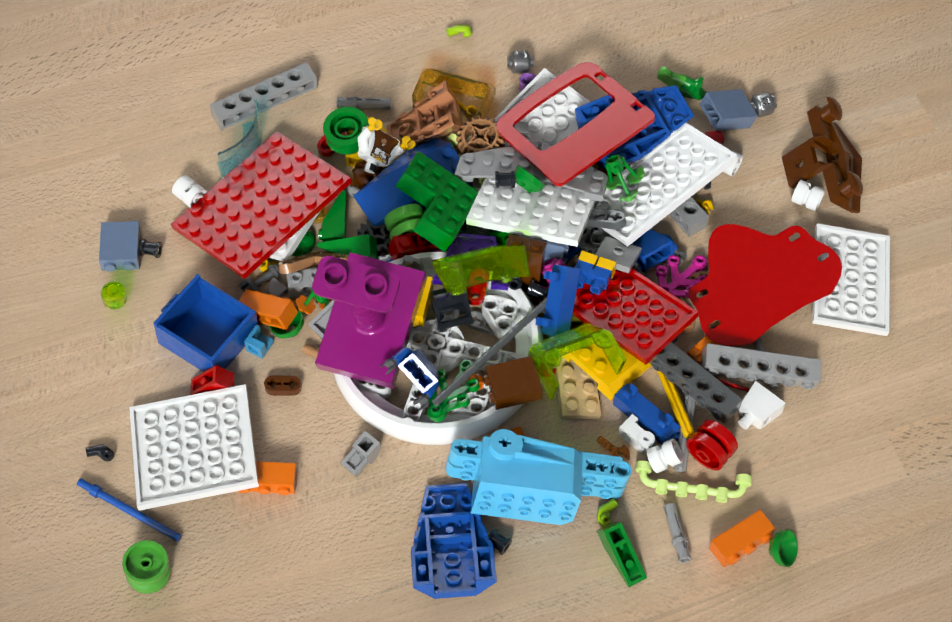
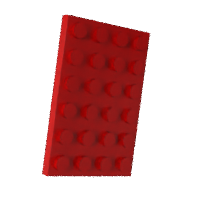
(636, 313)

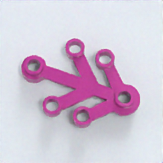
(698, 264)

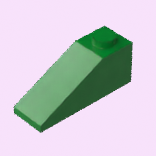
(335, 221)
(362, 245)
(621, 553)

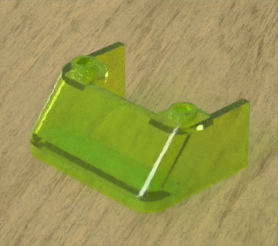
(481, 266)
(548, 352)

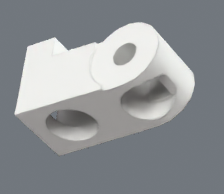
(635, 435)

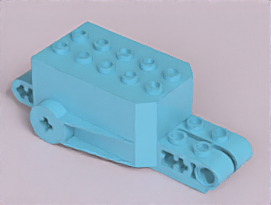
(533, 477)

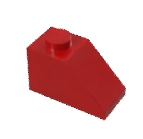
(211, 380)

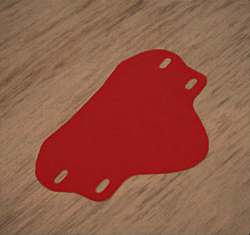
(760, 281)

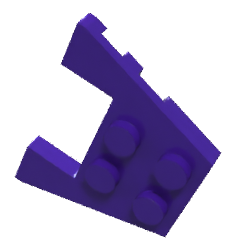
(466, 243)

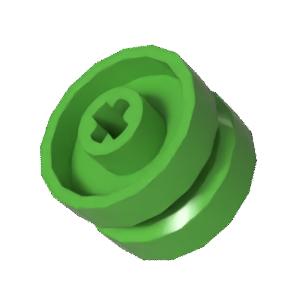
(403, 219)
(146, 566)

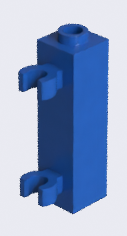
(559, 300)
(649, 416)

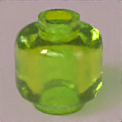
(113, 295)

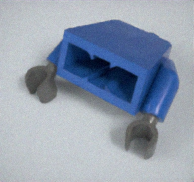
(656, 249)
(418, 370)

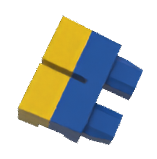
(595, 272)

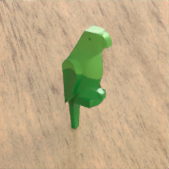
(687, 86)

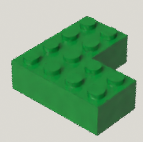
(443, 195)

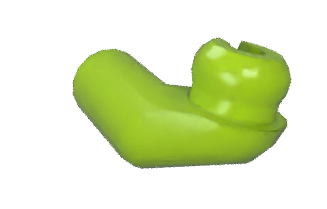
(466, 29)
(603, 512)

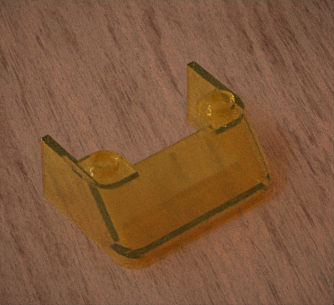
(458, 84)

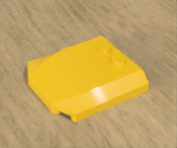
(597, 366)

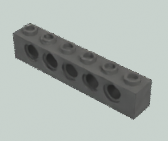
(699, 377)

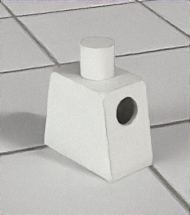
(759, 407)

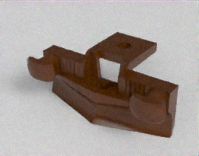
(840, 176)

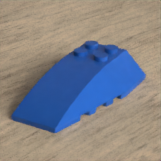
(669, 111)
(382, 196)
(451, 545)

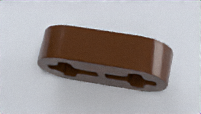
(282, 385)

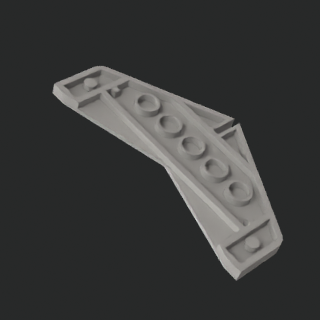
(506, 159)

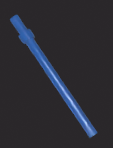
(97, 491)

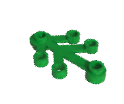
(439, 413)

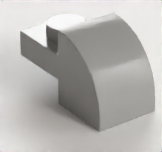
(364, 452)

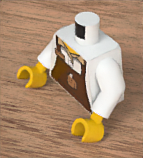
(379, 147)

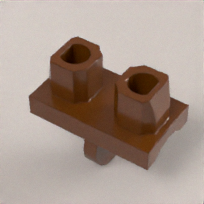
(361, 177)

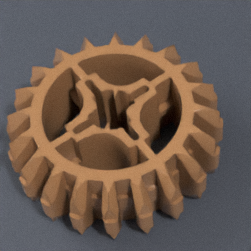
(482, 131)

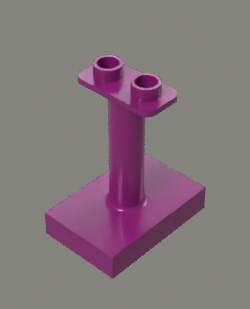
(369, 315)

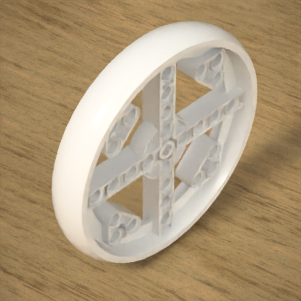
(463, 423)

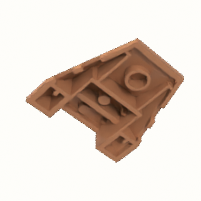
(429, 119)

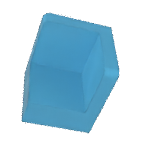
(258, 343)

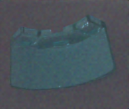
(240, 151)

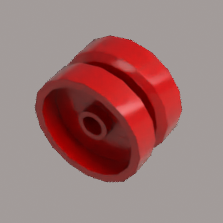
(712, 445)

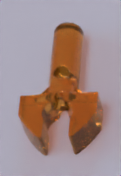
(613, 449)

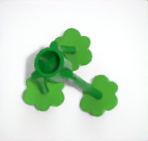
(615, 165)

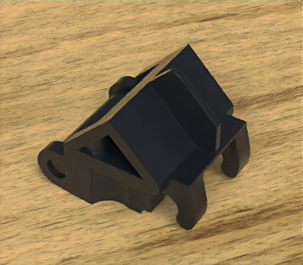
(445, 302)

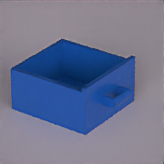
(204, 325)

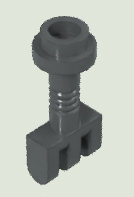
(273, 271)

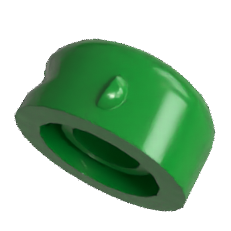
(343, 120)

